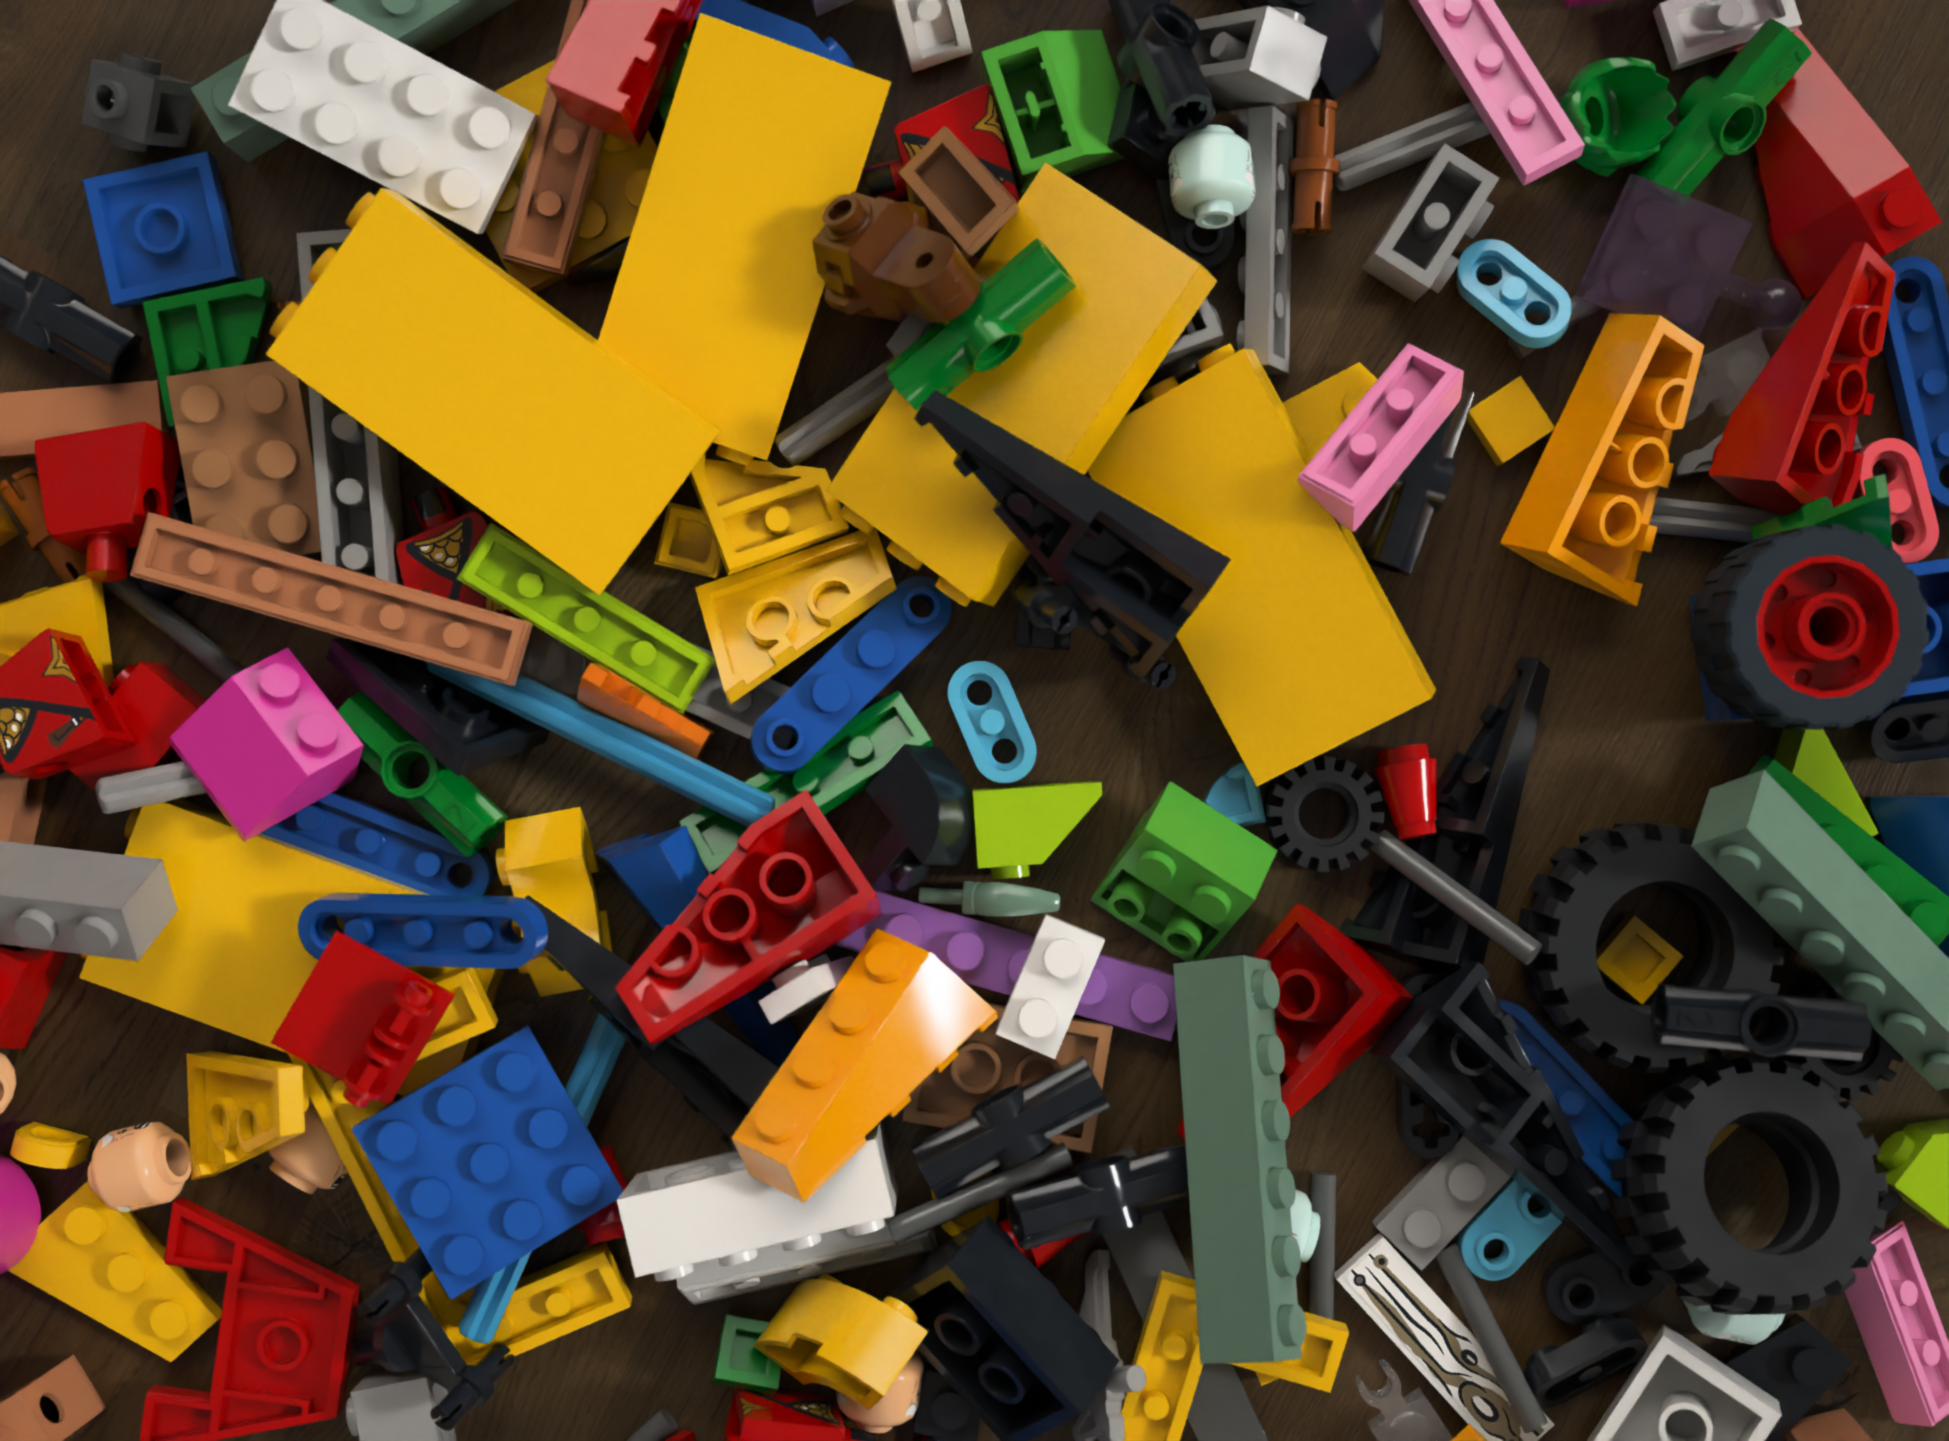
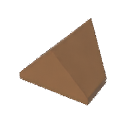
(957, 192)

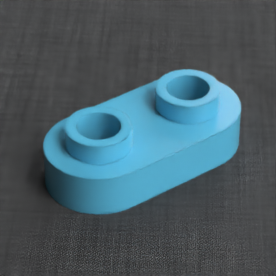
(1520, 291)
(991, 722)
(1509, 1220)

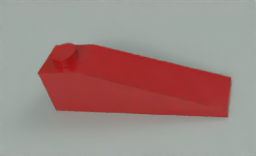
(1831, 178)
(1802, 413)
(766, 908)
(1329, 1003)

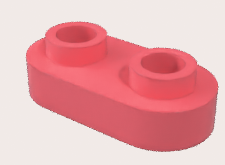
(1908, 495)

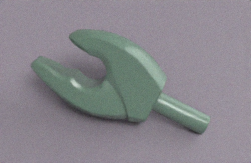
(994, 899)

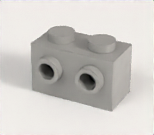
(1258, 57)
(1430, 224)

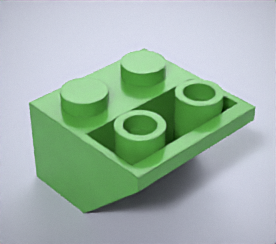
(1054, 101)
(1185, 875)

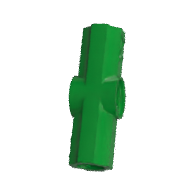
(1727, 110)
(986, 331)
(444, 799)

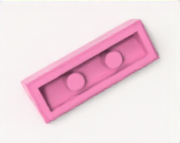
(1382, 435)
(1902, 1330)

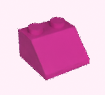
(268, 745)

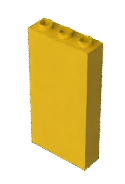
(722, 242)
(489, 388)
(1057, 392)
(1296, 625)
(235, 940)

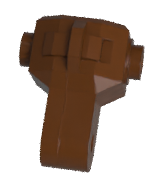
(890, 263)

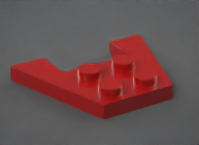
(279, 1336)

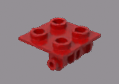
(362, 1019)

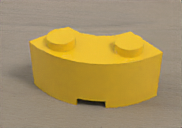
(553, 863)
(842, 1338)

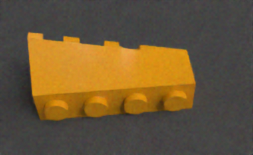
(1608, 457)
(857, 1062)

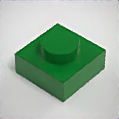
(739, 1362)

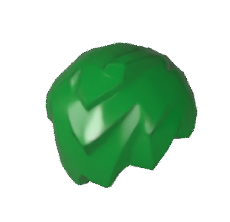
(1618, 112)

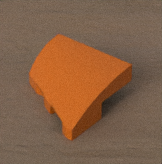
(631, 706)

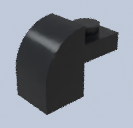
(929, 818)

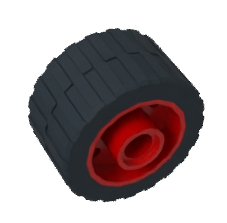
(1810, 628)

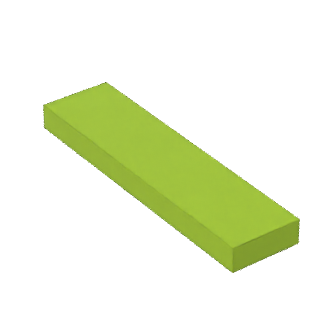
(589, 623)

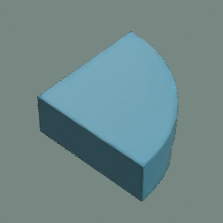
(1236, 796)

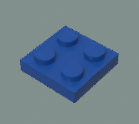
(163, 229)

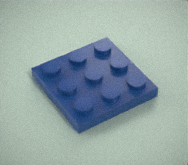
(488, 1161)

